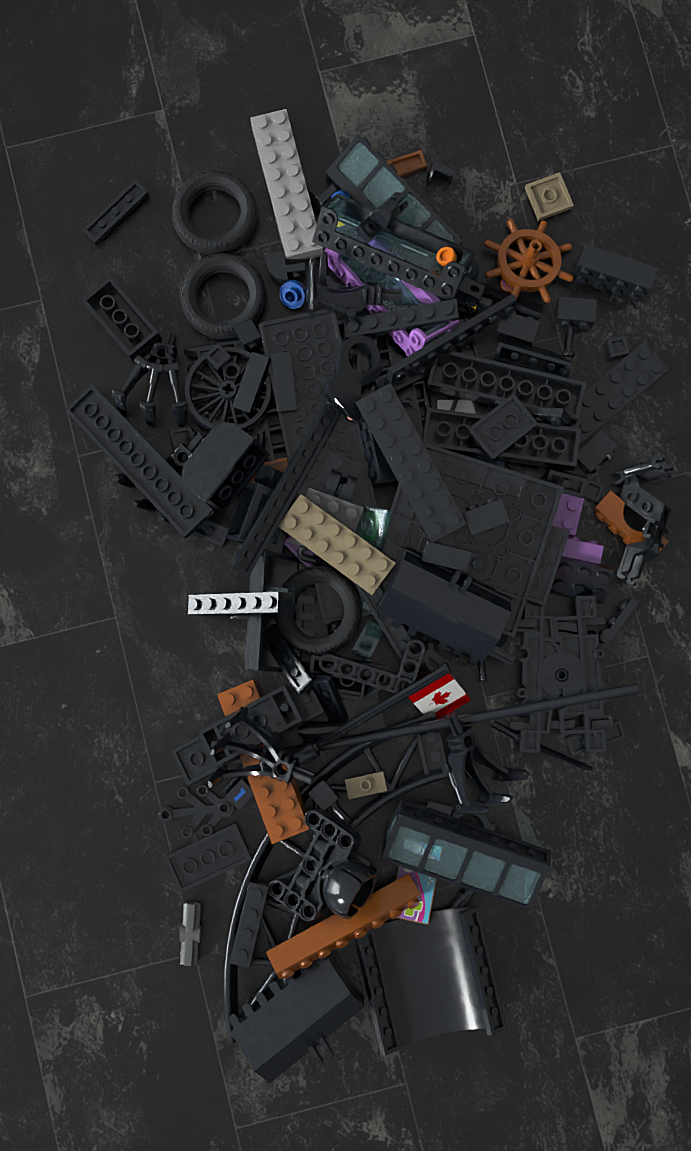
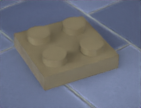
(549, 196)

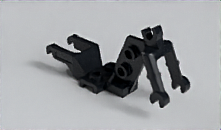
(648, 507)

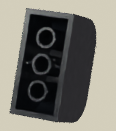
(223, 465)

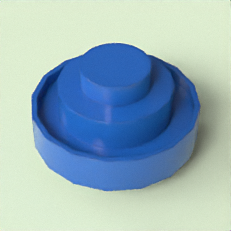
(293, 294)

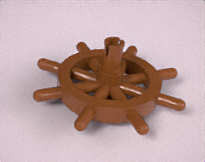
(529, 260)

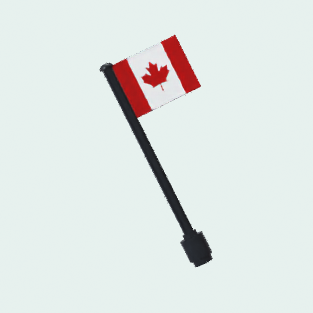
(434, 693)

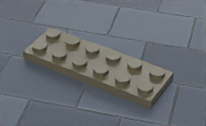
(337, 544)

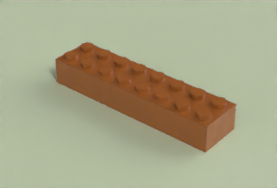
(277, 801)

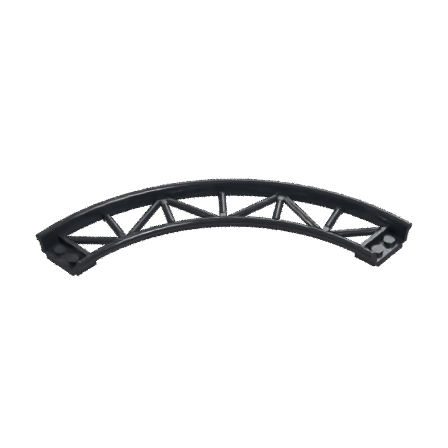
(432, 758)

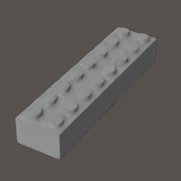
(286, 186)

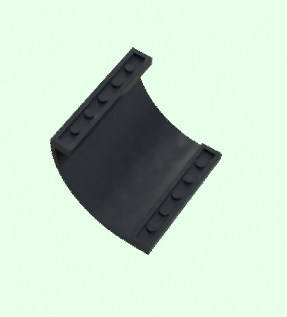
(429, 978)

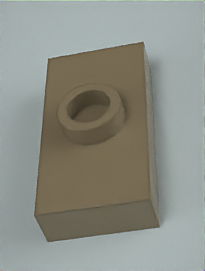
(366, 785)

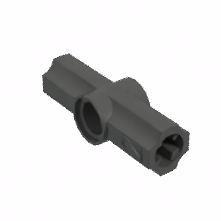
(190, 933)

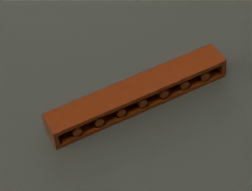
(336, 932)

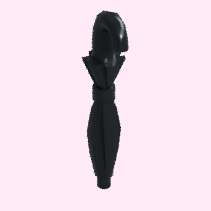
(315, 560)

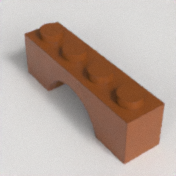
(611, 511)

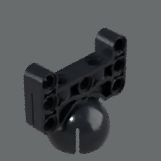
(335, 881)

